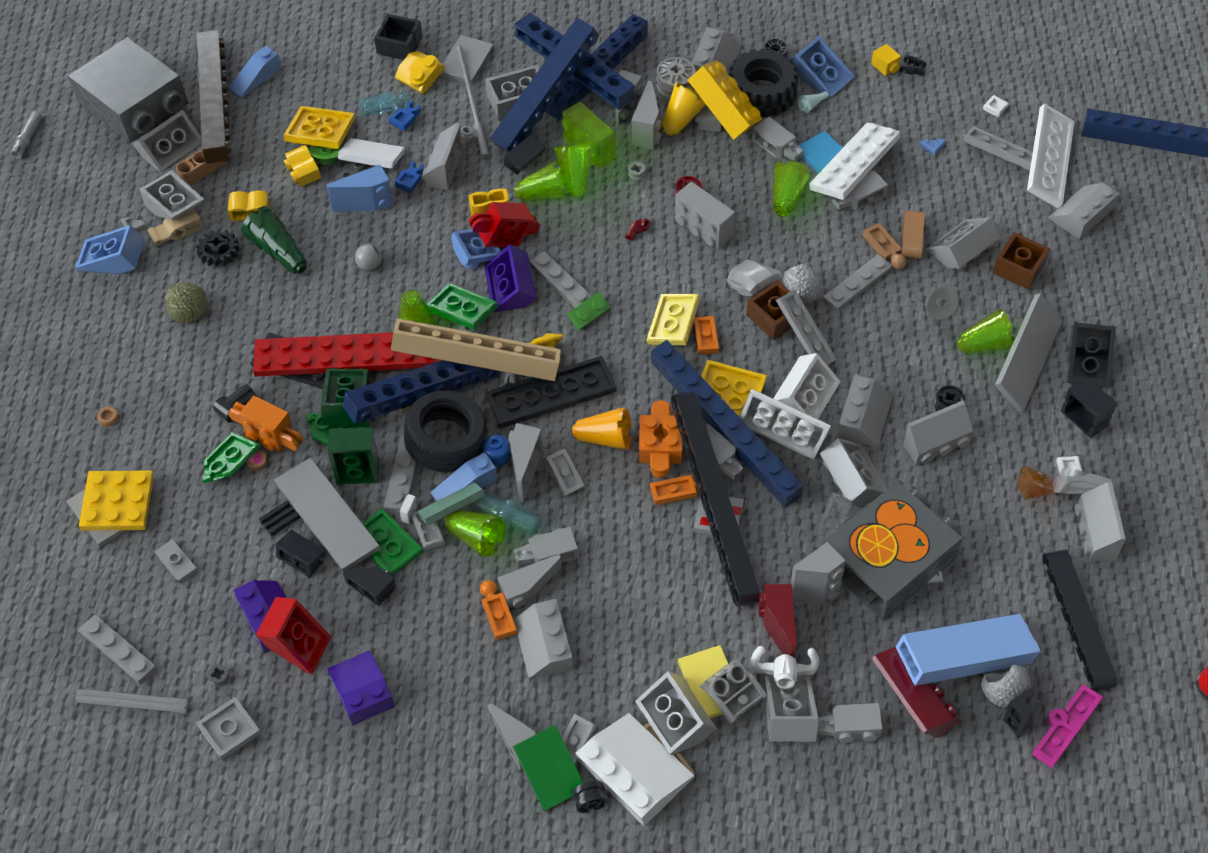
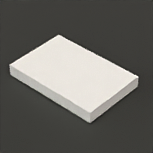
(371, 153)

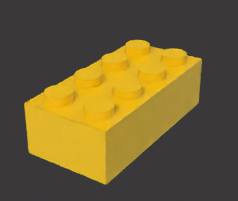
(725, 99)

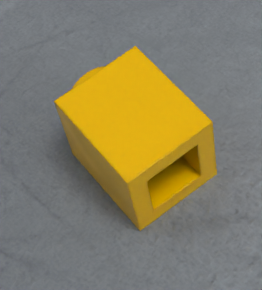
(886, 60)

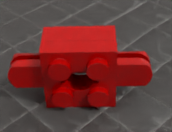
(504, 224)

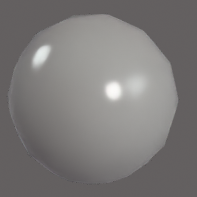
(368, 257)

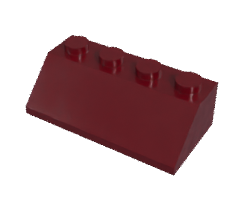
(922, 701)

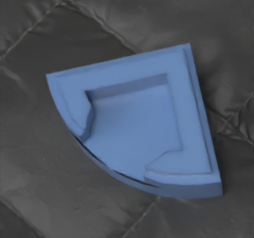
(932, 146)

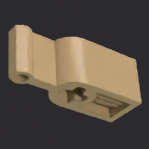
(176, 229)

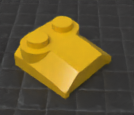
(419, 71)

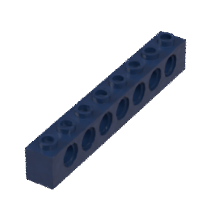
(610, 52)
(589, 72)
(407, 387)

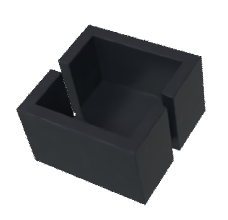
(398, 36)
(1088, 406)

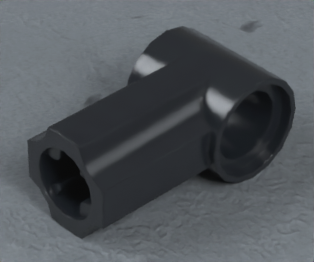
(224, 404)

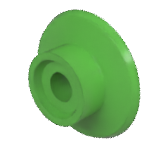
(324, 155)

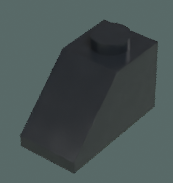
(371, 583)

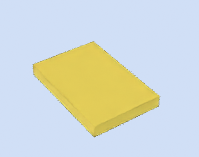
(673, 319)
(697, 669)

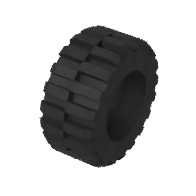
(768, 67)

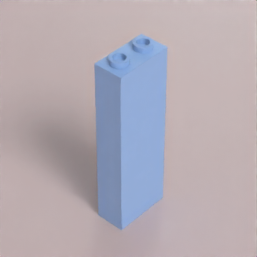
(967, 649)

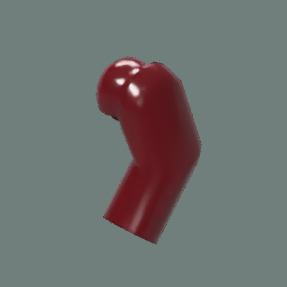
(637, 227)

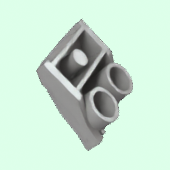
(752, 277)
(1076, 481)
(733, 690)

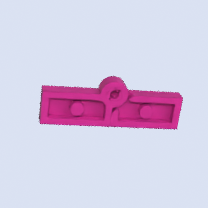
(1066, 725)

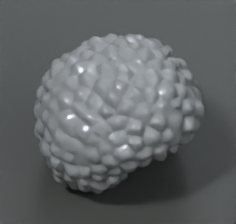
(804, 281)
(1005, 686)

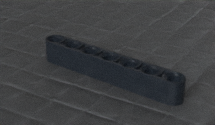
(1081, 622)

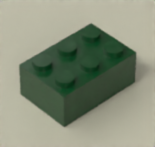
(353, 455)

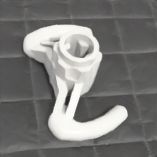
(785, 667)

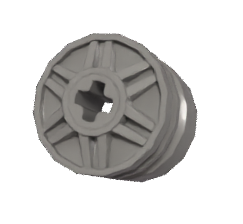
(670, 72)

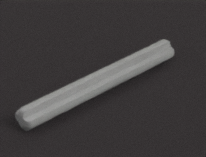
(132, 700)

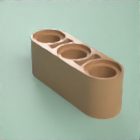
(195, 168)
(913, 234)

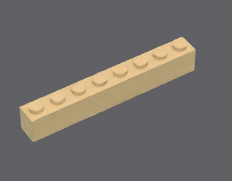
(475, 349)

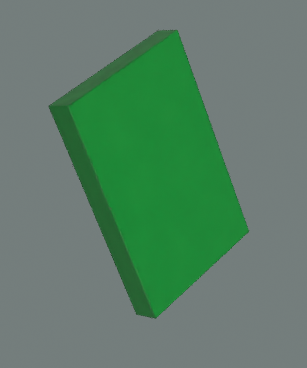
(462, 306)
(395, 544)
(548, 767)

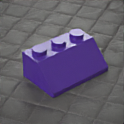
(510, 279)
(255, 601)

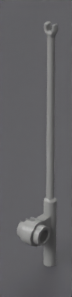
(477, 133)

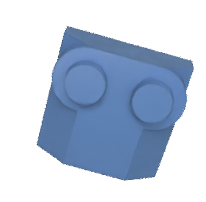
(471, 249)

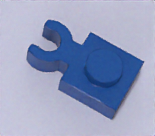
(404, 118)
(409, 178)

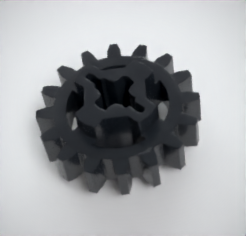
(218, 247)

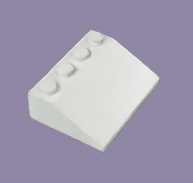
(784, 424)
(634, 767)

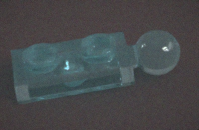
(382, 102)

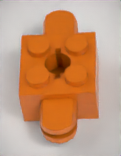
(266, 424)
(659, 439)

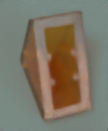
(1033, 483)

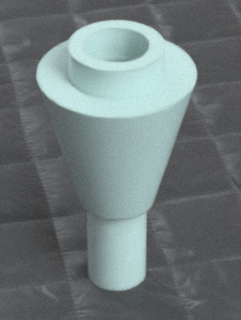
(808, 102)

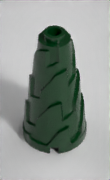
(270, 235)

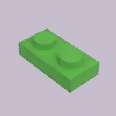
(588, 310)

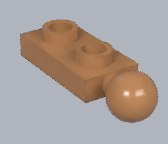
(885, 245)

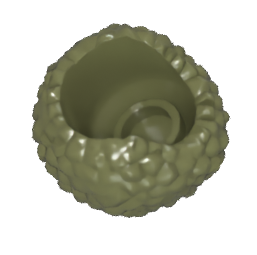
(186, 302)

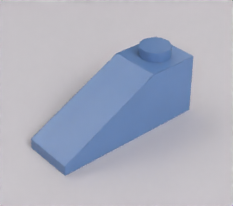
(256, 71)
(475, 470)

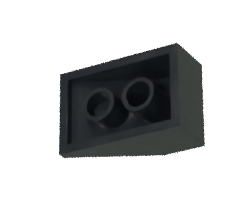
(1091, 353)

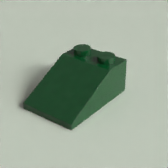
(335, 385)

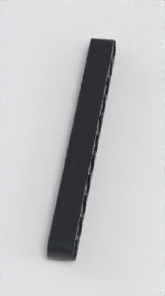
(715, 499)

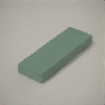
(451, 503)

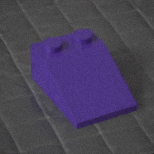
(361, 687)

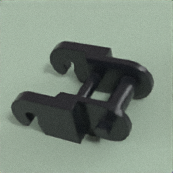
(915, 62)

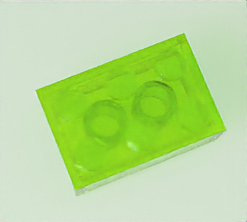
(584, 127)

